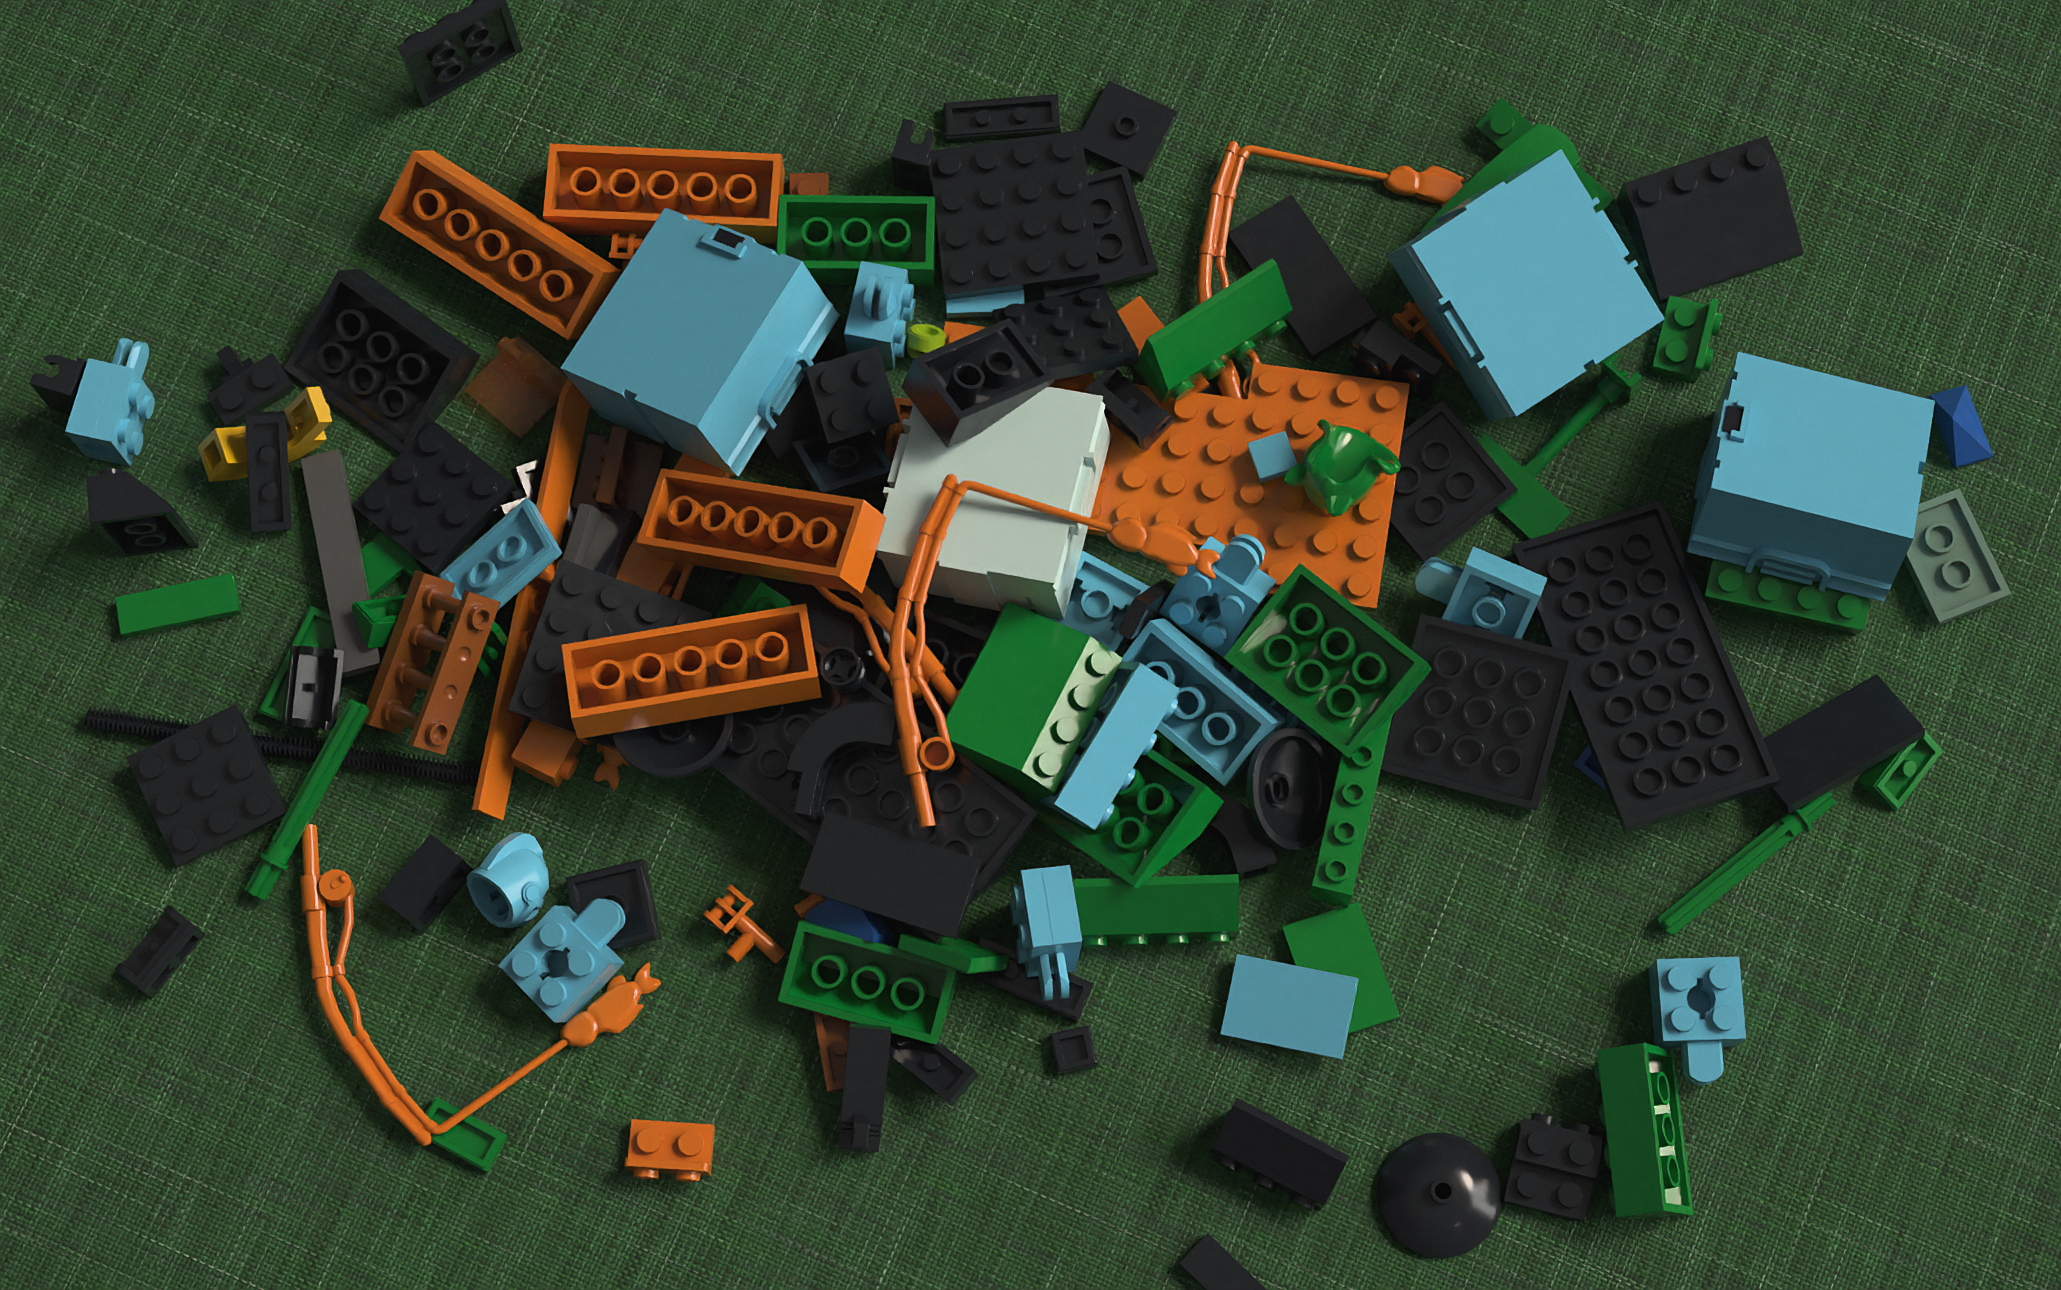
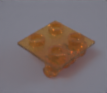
(517, 385)

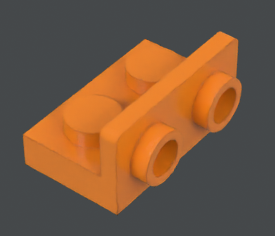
(670, 1149)

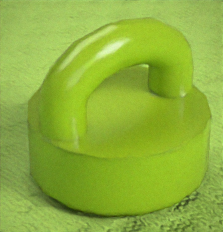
(924, 339)

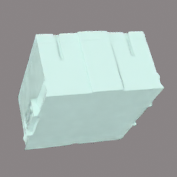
(994, 548)

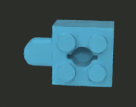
(880, 311)
(112, 405)
(1470, 596)
(1100, 601)
(1224, 602)
(1047, 926)
(567, 957)
(1698, 1010)

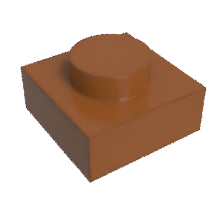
(809, 184)

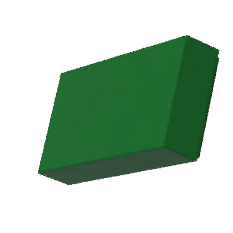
(468, 1139)

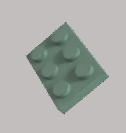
(1952, 560)

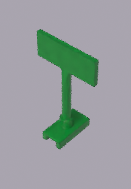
(1534, 507)
(387, 561)

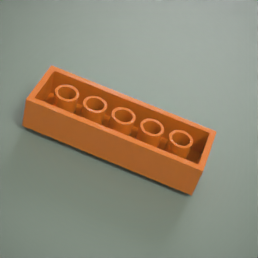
(629, 187)
(499, 243)
(762, 530)
(690, 671)

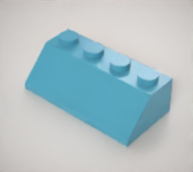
(1216, 714)
(1113, 743)

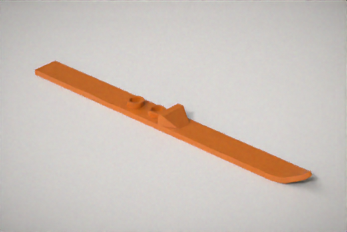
(553, 506)

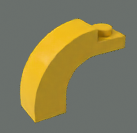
(306, 418)

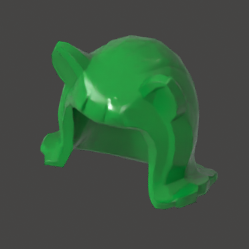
(1341, 468)

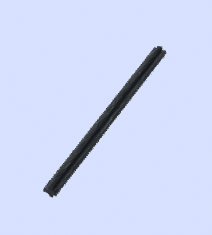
(293, 749)

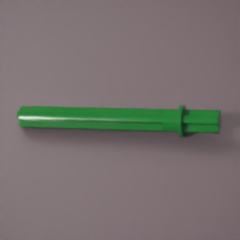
(307, 800)
(1743, 864)

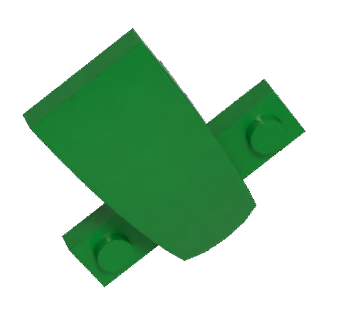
(1520, 146)

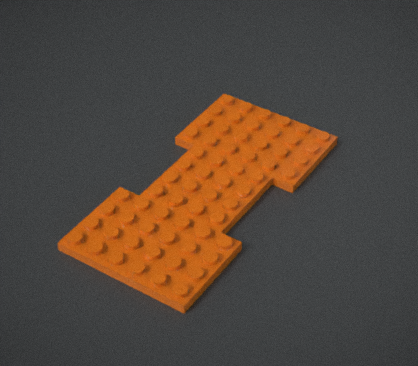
(1209, 486)

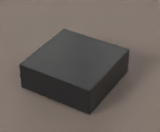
(1073, 1050)

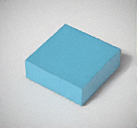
(1272, 456)

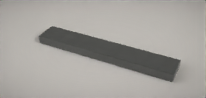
(339, 556)

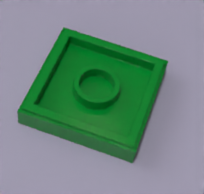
(954, 954)

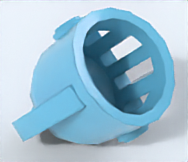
(516, 876)

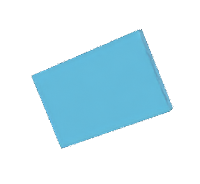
(505, 556)
(1289, 1006)

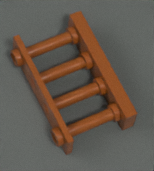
(408, 653)

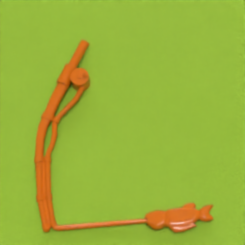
(1431, 185)
(1160, 542)
(873, 606)
(608, 1013)

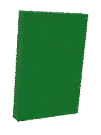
(1343, 945)

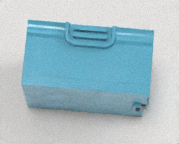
(1526, 286)
(701, 340)
(1811, 477)

